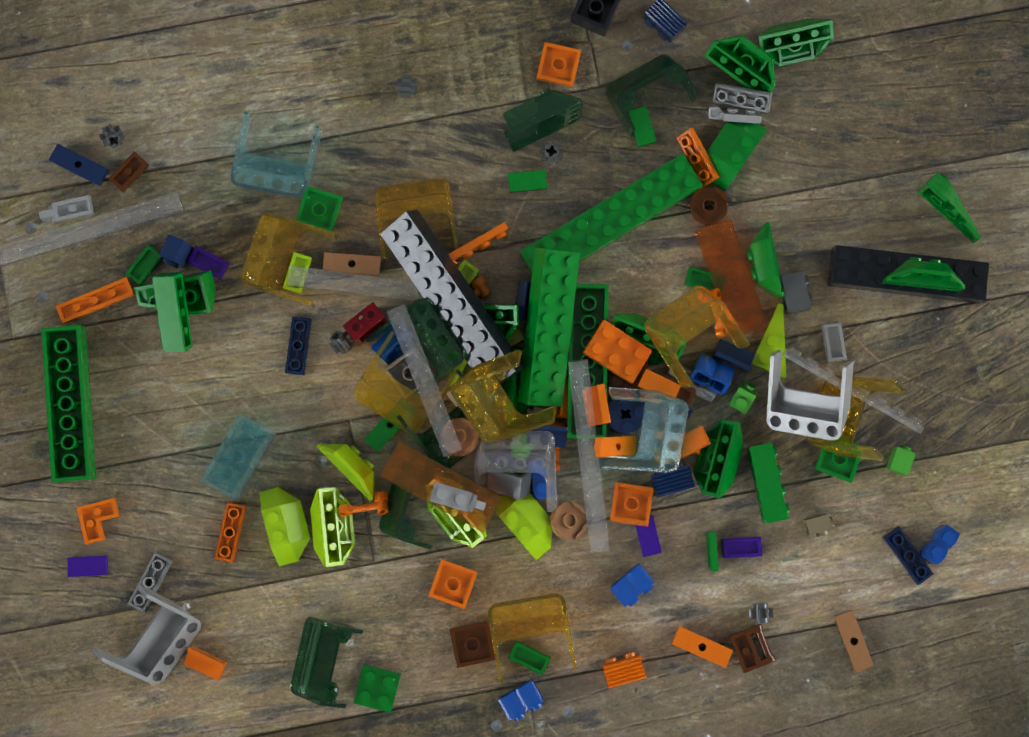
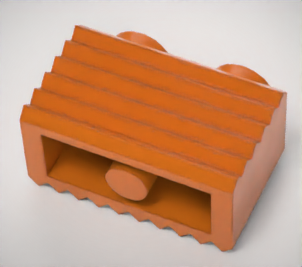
(623, 670)

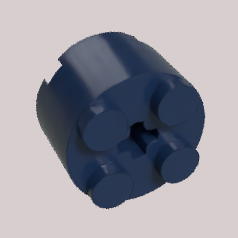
(626, 425)

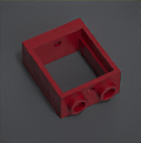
(371, 321)

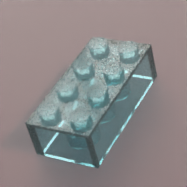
(238, 456)

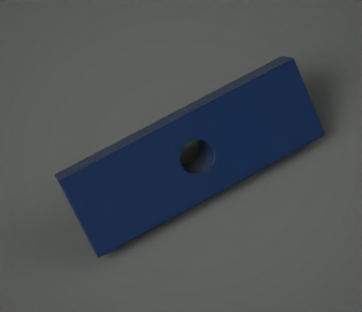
(69, 160)
(297, 358)
(900, 547)

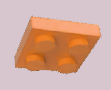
(558, 64)
(631, 504)
(453, 584)

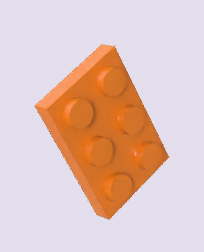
(617, 351)

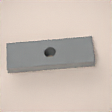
(753, 99)
(156, 572)

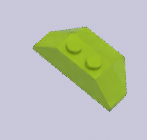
(349, 462)
(527, 522)
(284, 525)
(456, 528)
(331, 534)

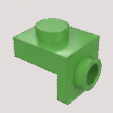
(744, 396)

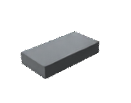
(834, 342)

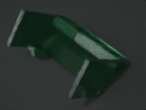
(621, 90)
(393, 523)
(317, 660)

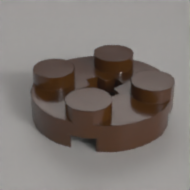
(708, 195)

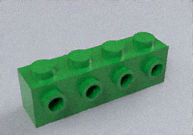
(172, 312)
(767, 483)

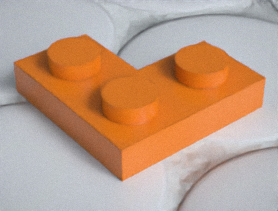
(92, 517)

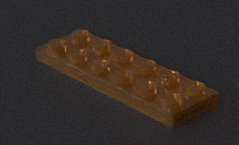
(731, 274)
(419, 473)

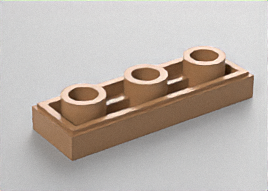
(364, 263)
(857, 652)

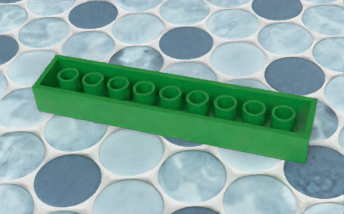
(621, 212)

